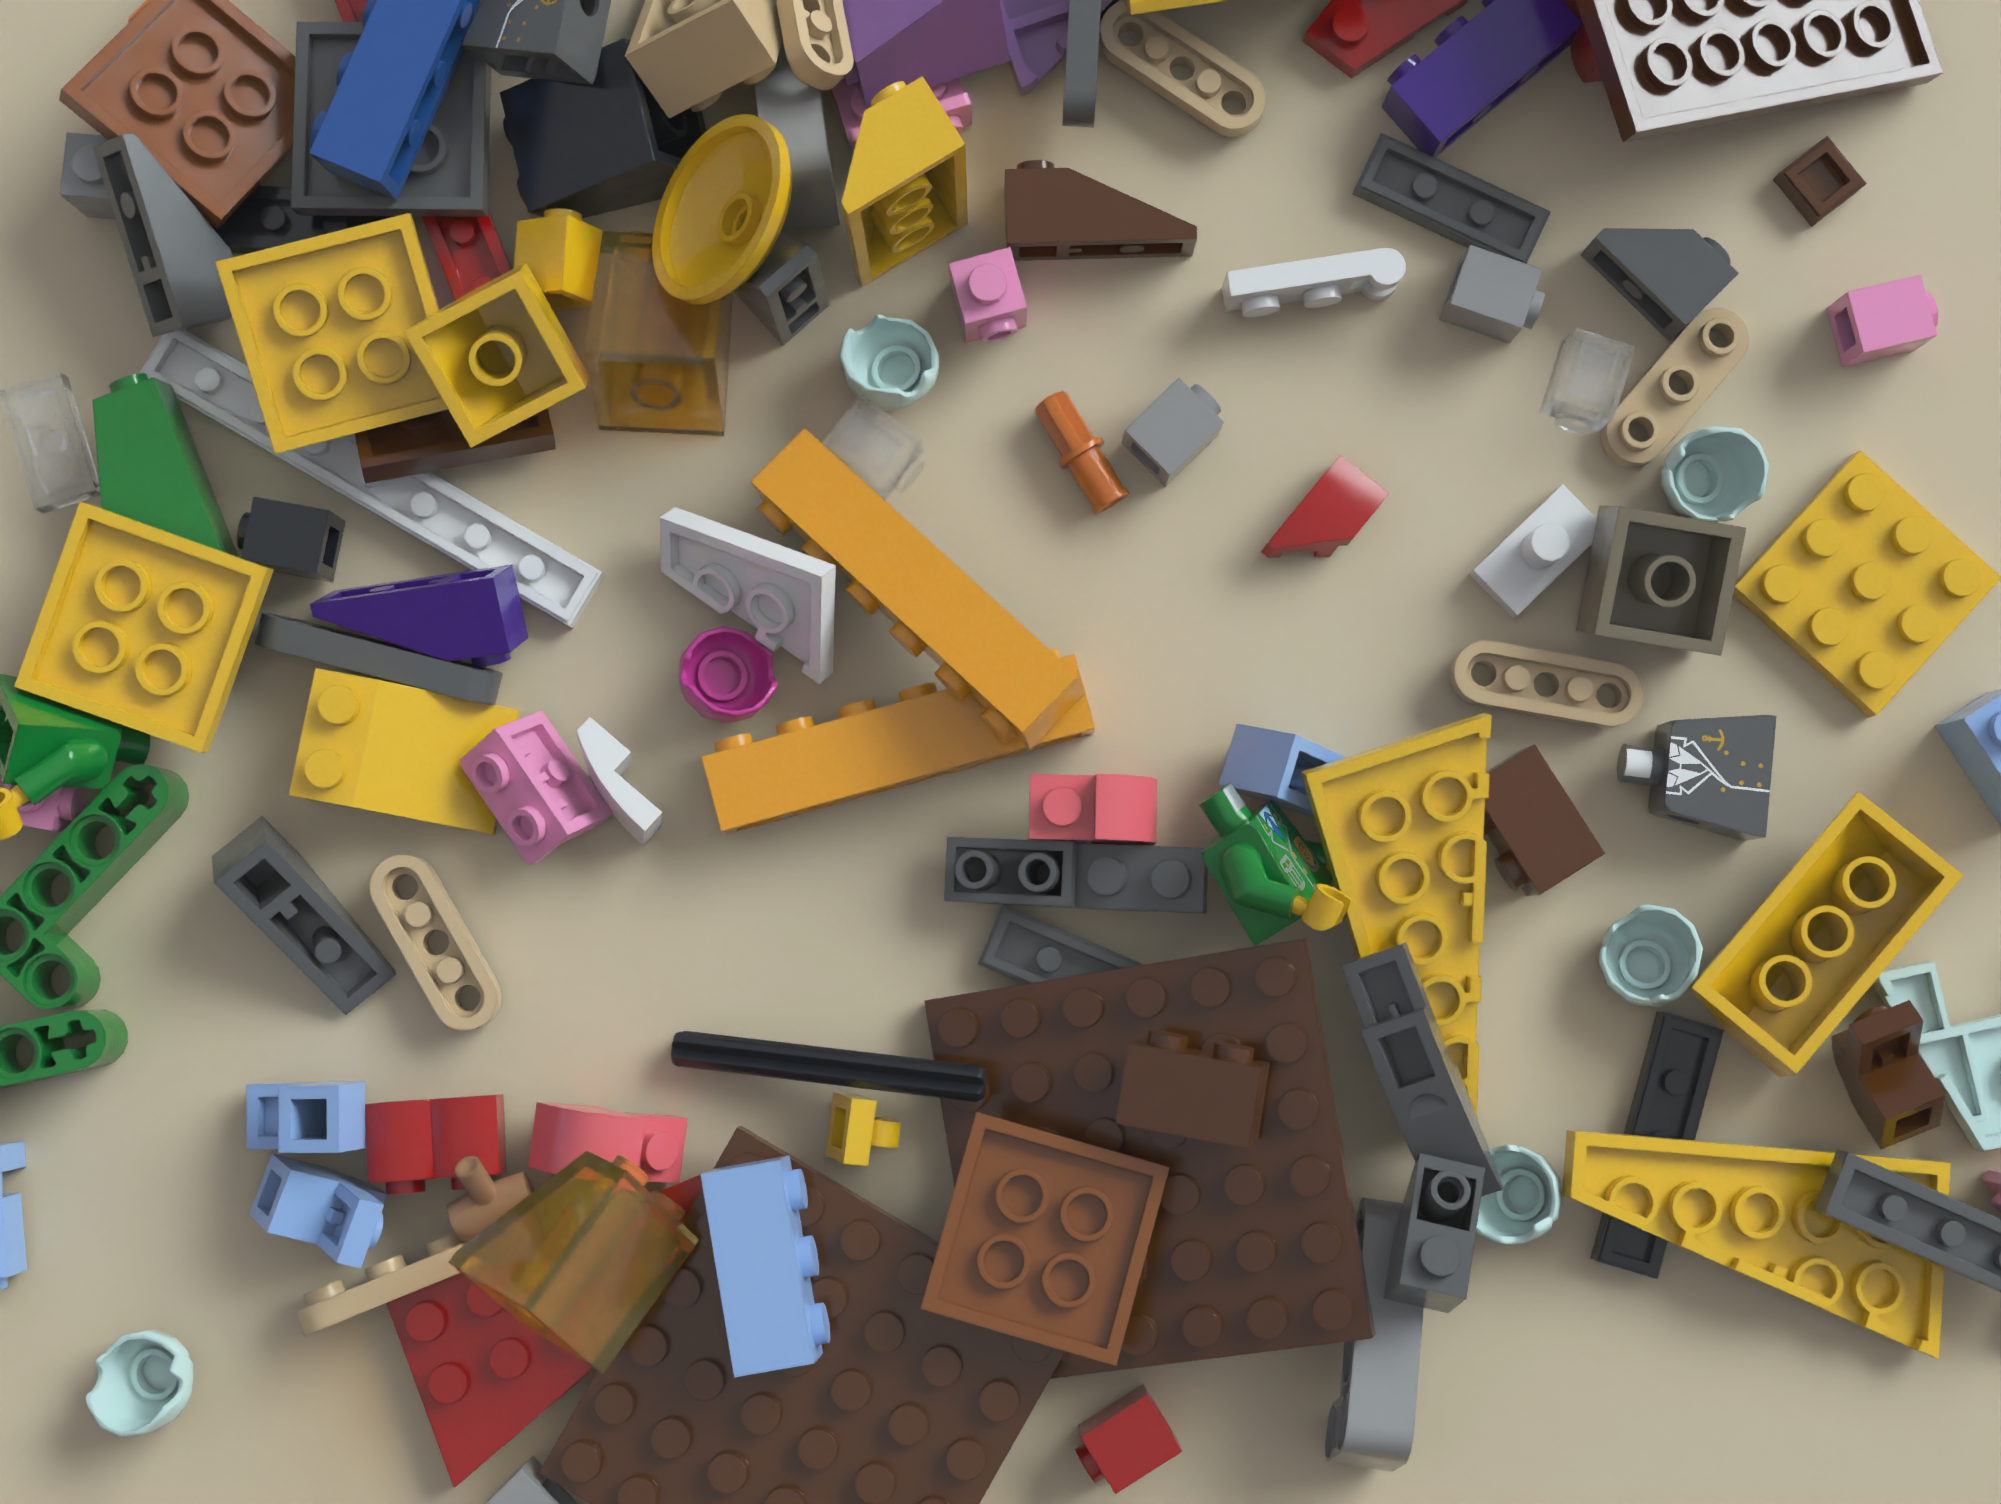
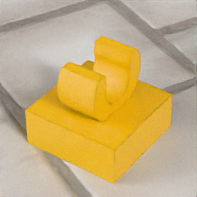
(856, 1129)

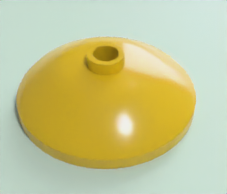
(722, 209)

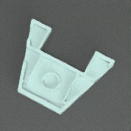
(1959, 1056)

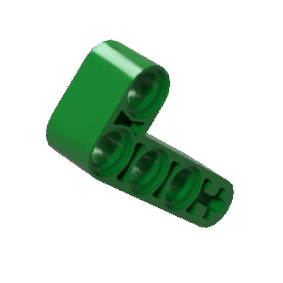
(90, 879)
(50, 1054)

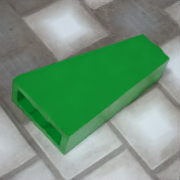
(152, 465)

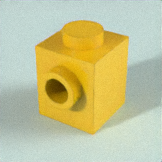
(561, 256)

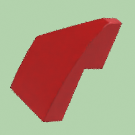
(1329, 513)

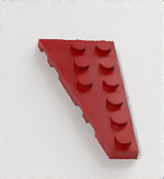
(481, 1367)

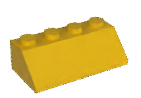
(903, 180)
(1824, 936)

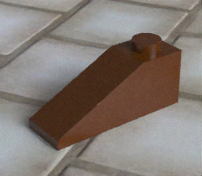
(1074, 217)

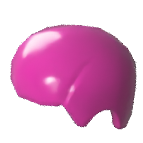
(726, 675)

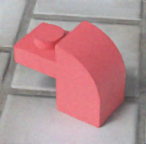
(1093, 808)
(569, 1130)

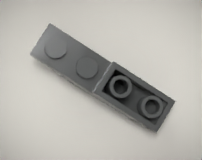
(1076, 875)
(1415, 1063)

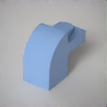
(306, 1116)
(320, 1208)

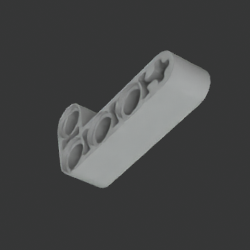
(800, 119)
(1379, 1379)

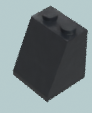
(596, 142)

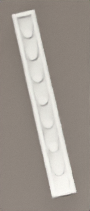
(415, 503)

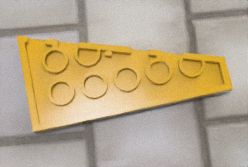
(1412, 857)
(1757, 1217)

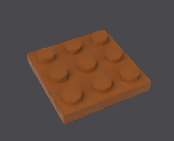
(199, 93)
(1045, 1238)

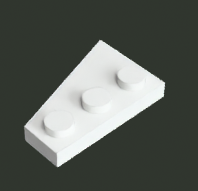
(764, 583)

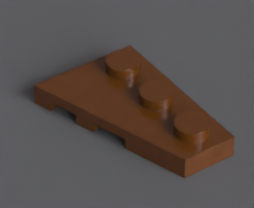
(438, 444)

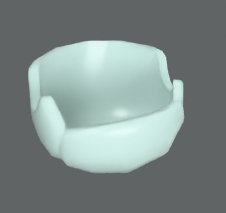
(890, 362)
(1714, 473)
(1650, 956)
(1528, 1199)
(141, 1383)

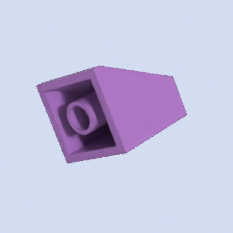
(922, 38)

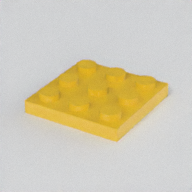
(328, 330)
(1865, 584)
(143, 627)

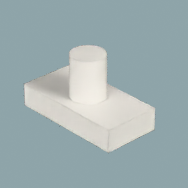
(1536, 552)

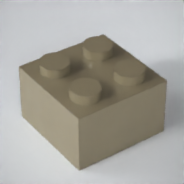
(1660, 579)

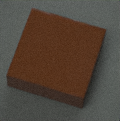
(1819, 181)

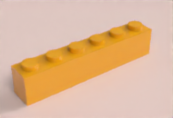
(918, 589)
(863, 753)

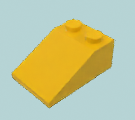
(393, 750)

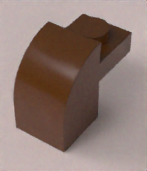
(1886, 1074)

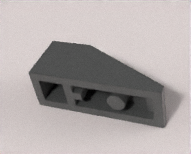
(164, 239)
(786, 289)
(300, 914)

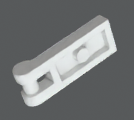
(1314, 281)

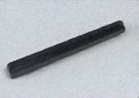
(829, 1066)

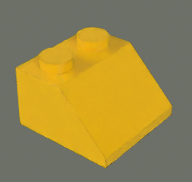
(498, 355)

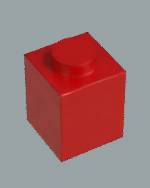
(1126, 1440)

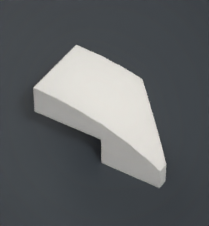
(606, 762)

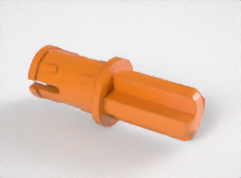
(1080, 451)

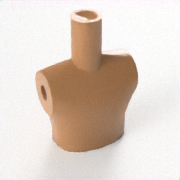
(485, 1198)

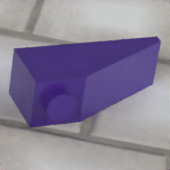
(439, 615)

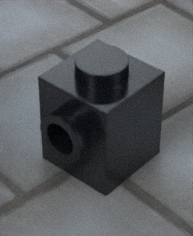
(291, 538)

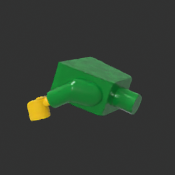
(53, 748)
(1268, 868)

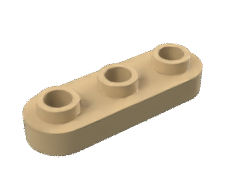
(816, 41)
(1169, 45)
(1653, 401)
(1573, 680)
(411, 926)
(386, 1283)

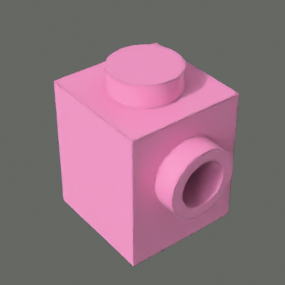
(988, 296)

